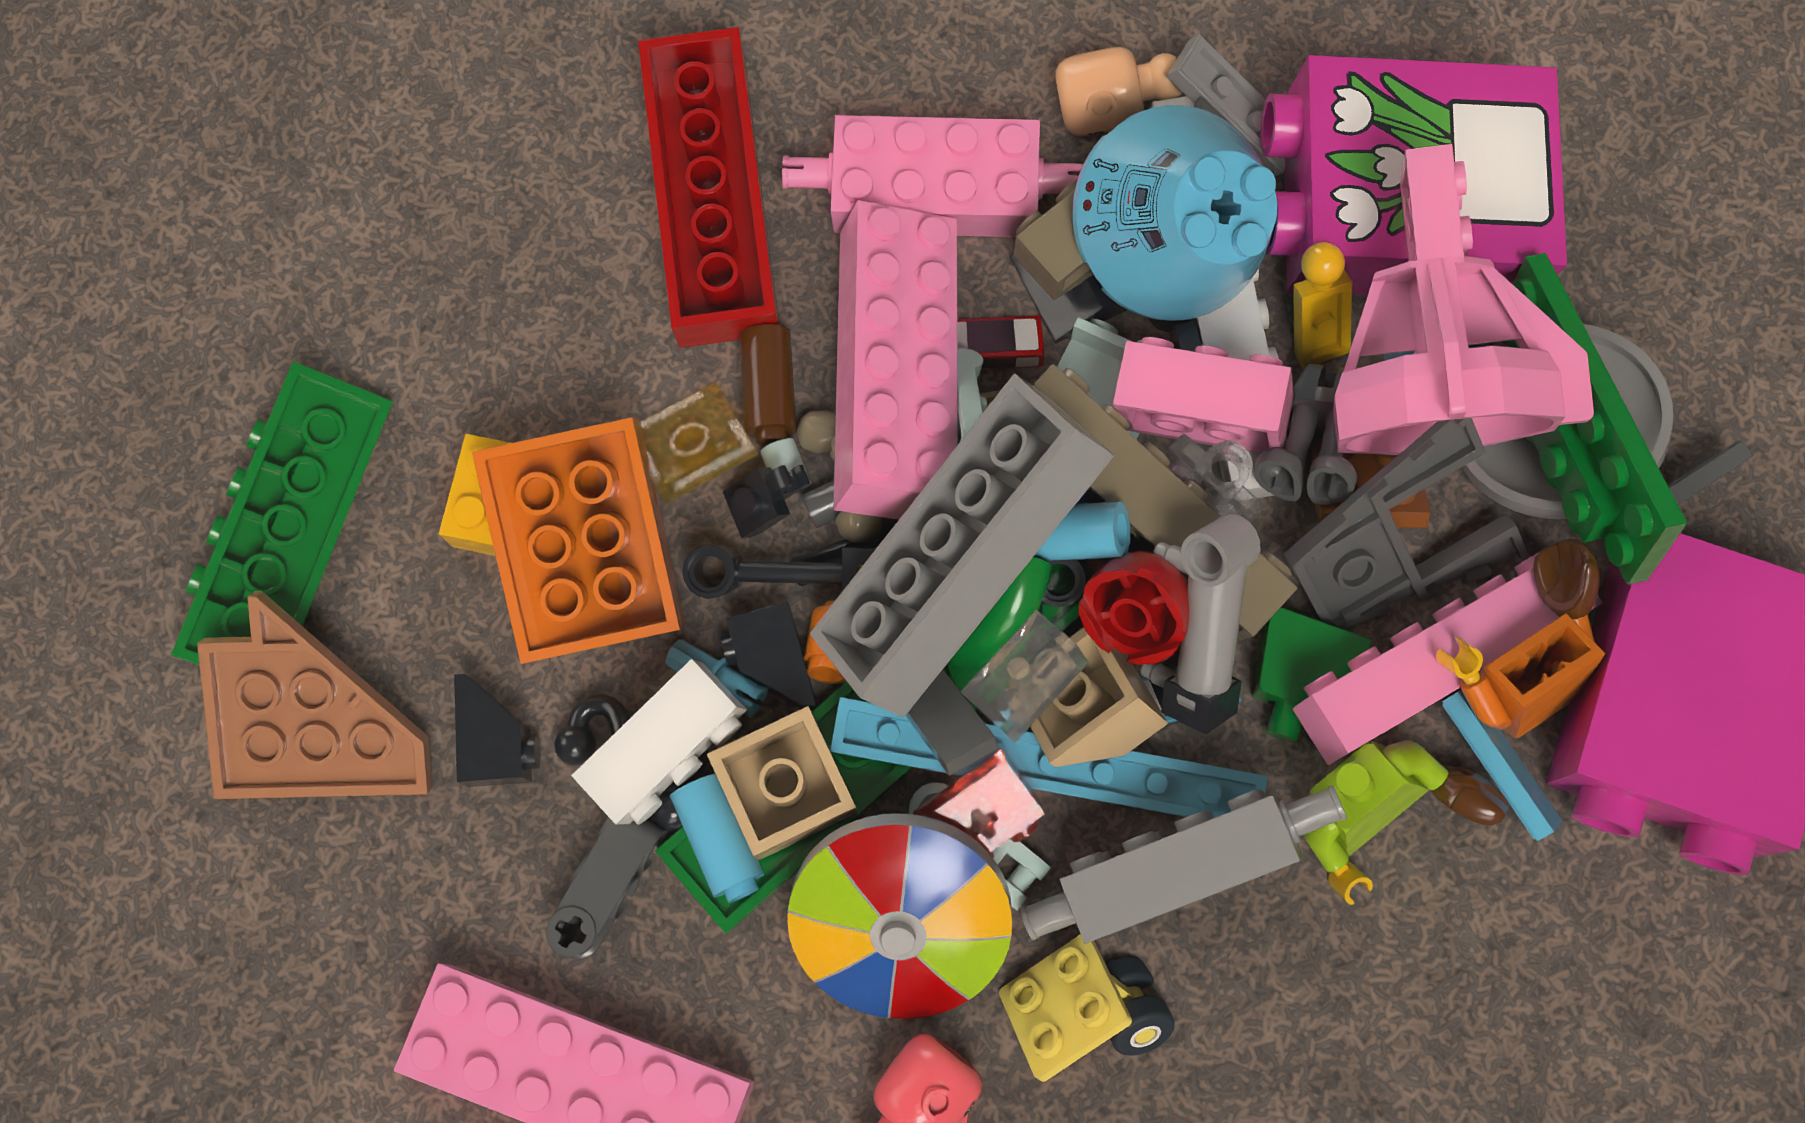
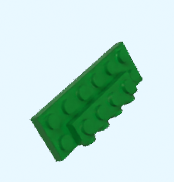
(1602, 465)
(284, 506)

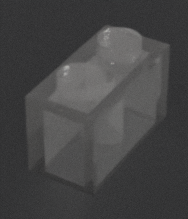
(1025, 676)

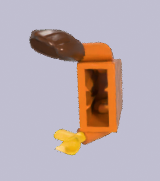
(1550, 665)

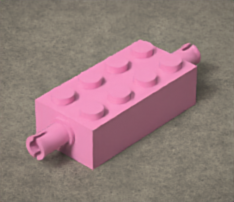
(948, 167)

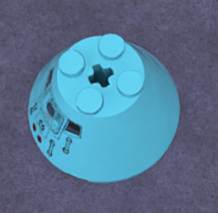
(1173, 212)

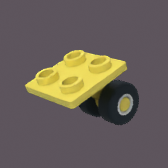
(1080, 1002)

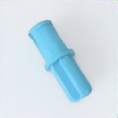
(735, 682)

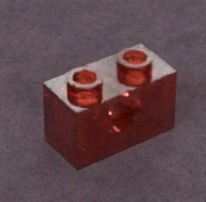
(995, 790)

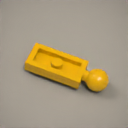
(1322, 306)

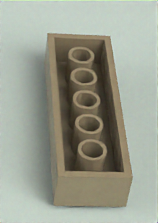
(1157, 500)

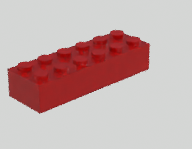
(707, 186)

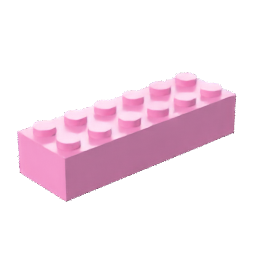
(894, 357)
(555, 1063)

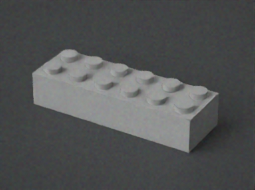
(959, 546)

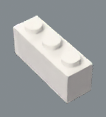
(660, 744)

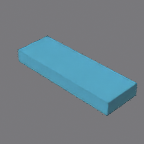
(1505, 769)

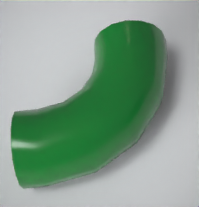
(1006, 616)

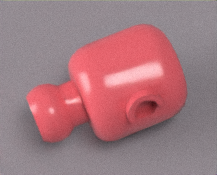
(927, 1084)

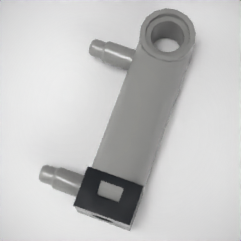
(1217, 561)

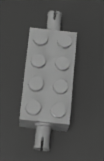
(1183, 867)

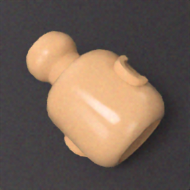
(1107, 87)

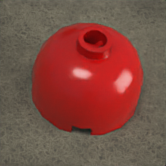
(1136, 607)

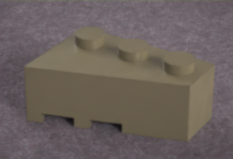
(1049, 248)

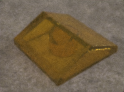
(694, 442)

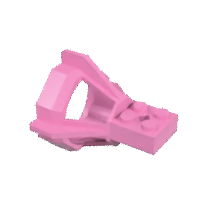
(1438, 309)

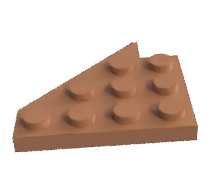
(300, 720)

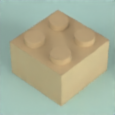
(782, 783)

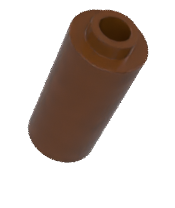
(767, 383)

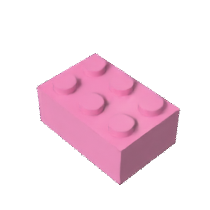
(1204, 395)

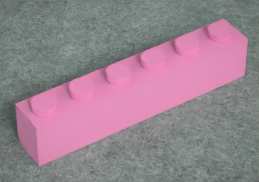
(1408, 677)

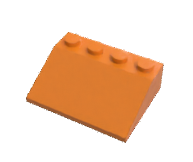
(579, 539)

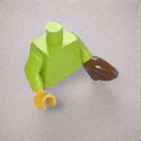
(1378, 787)

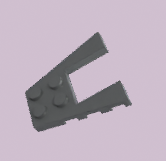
(1356, 556)

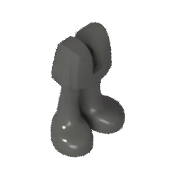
(1283, 470)

